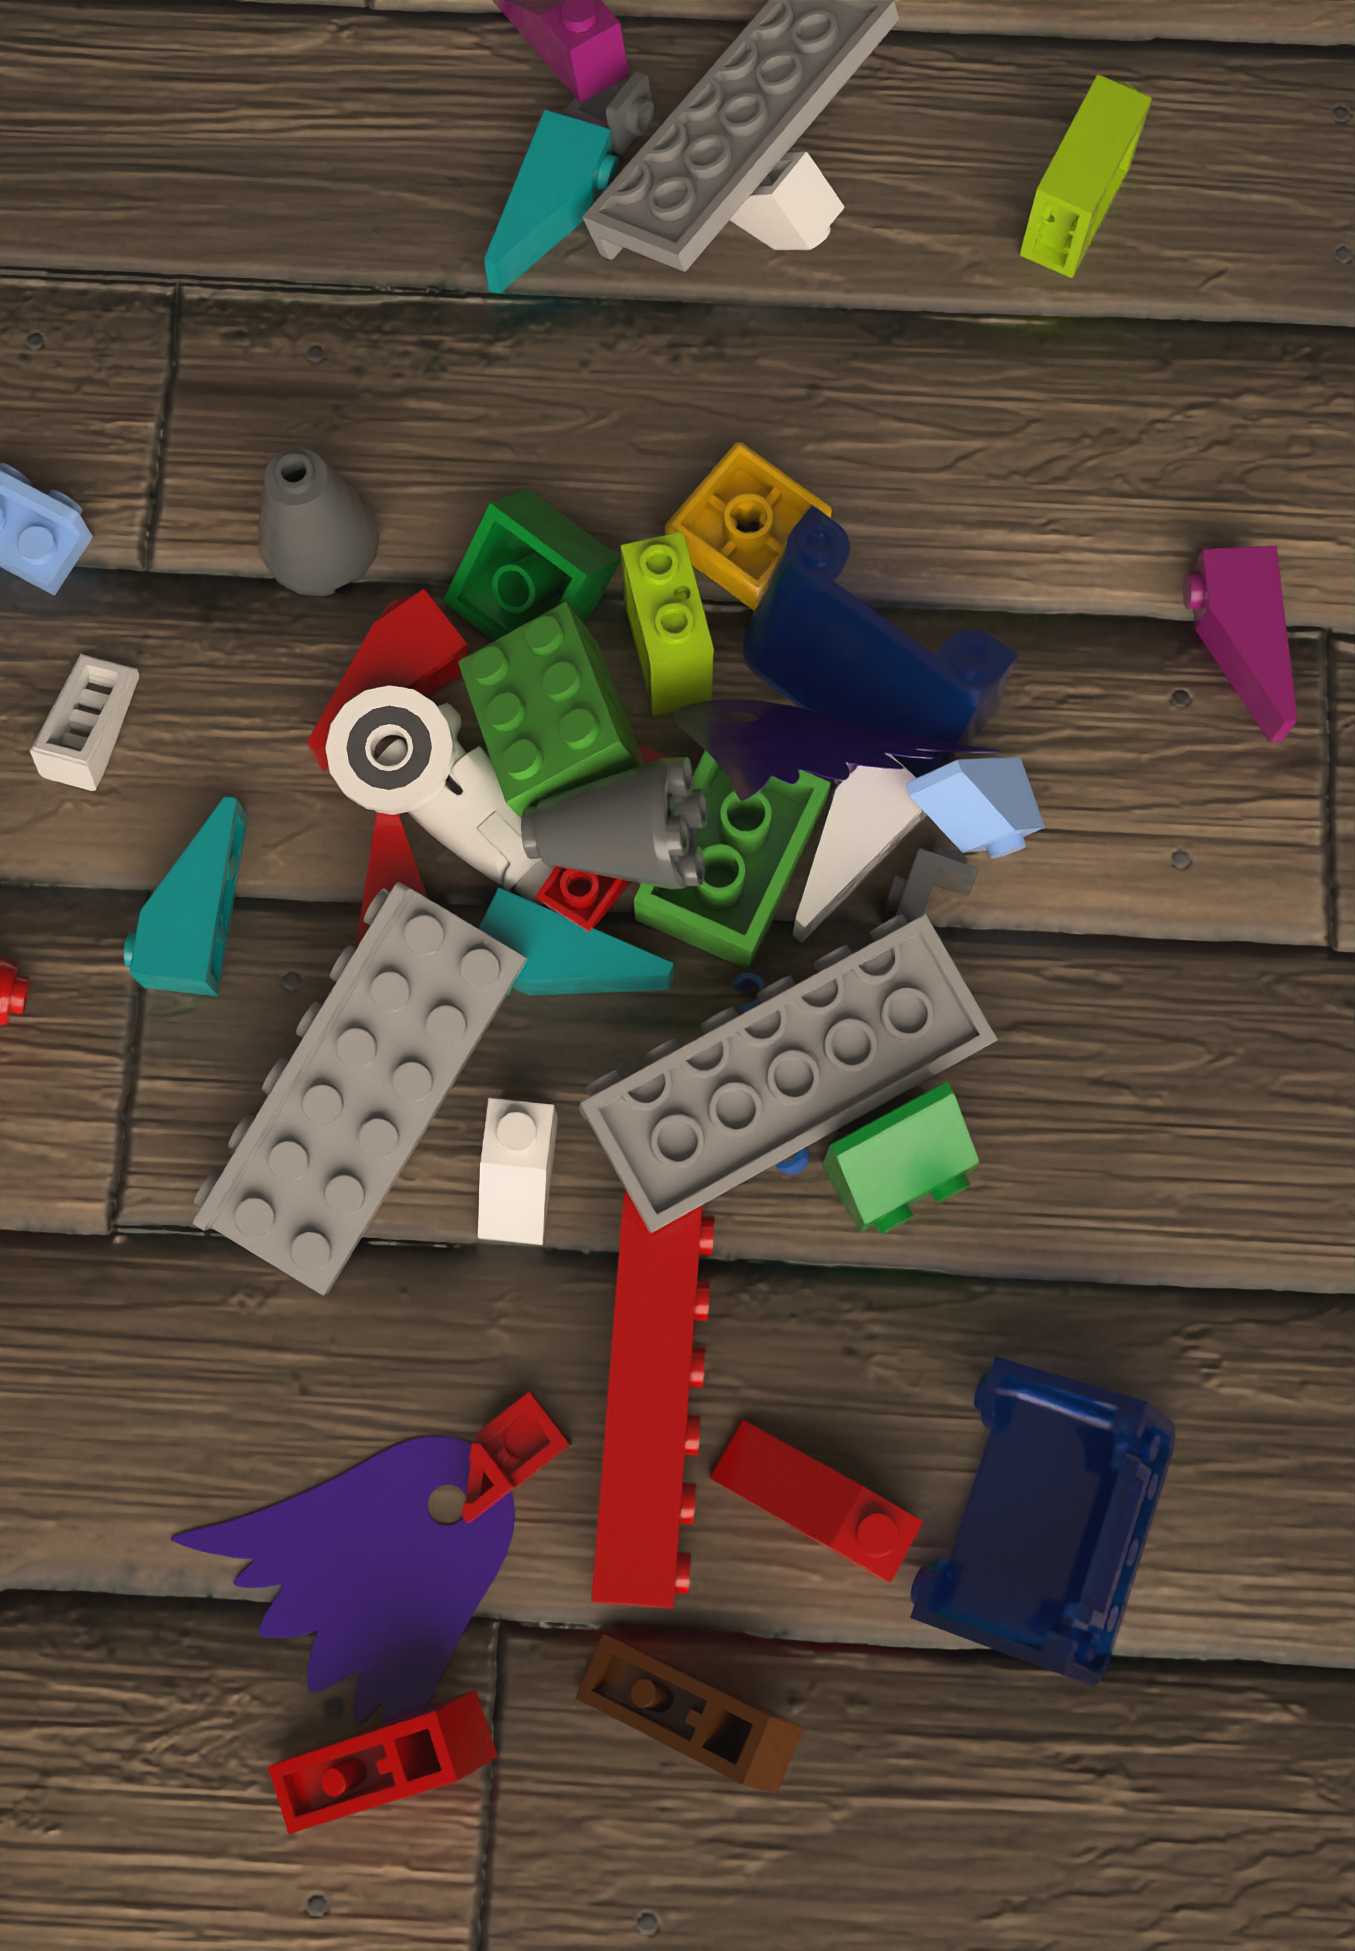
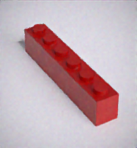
(648, 1411)

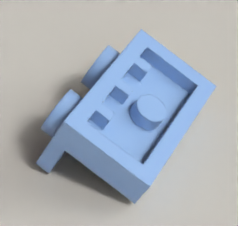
(39, 531)

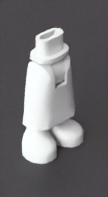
(475, 819)

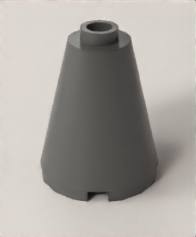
(313, 525)

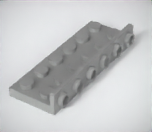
(735, 127)
(785, 1070)
(358, 1087)

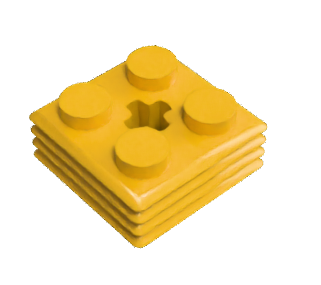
(741, 491)

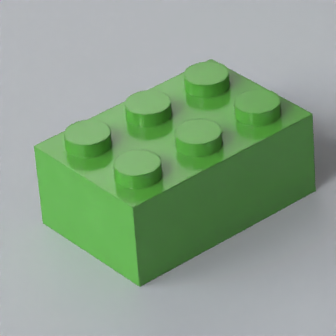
(548, 709)
(748, 864)

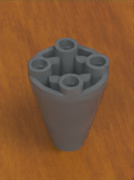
(625, 826)

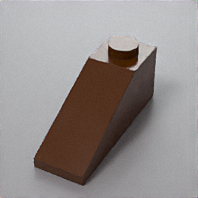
(690, 1714)

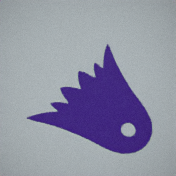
(795, 740)
(372, 1571)

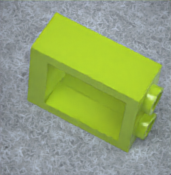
(1085, 175)
(665, 625)

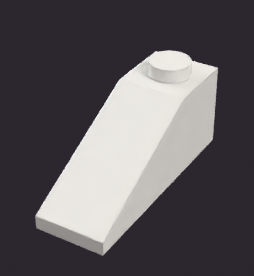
(863, 826)

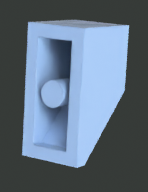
(980, 804)

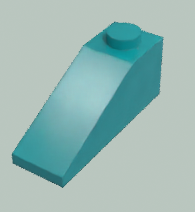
(554, 188)
(189, 915)
(568, 957)

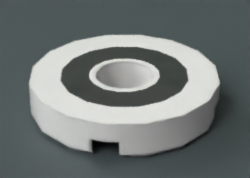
(385, 713)

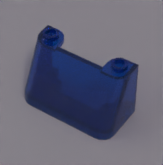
(855, 665)
(1051, 1521)

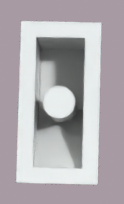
(790, 206)
(516, 1170)

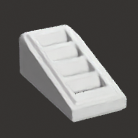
(76, 758)

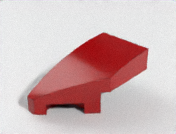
(510, 1453)

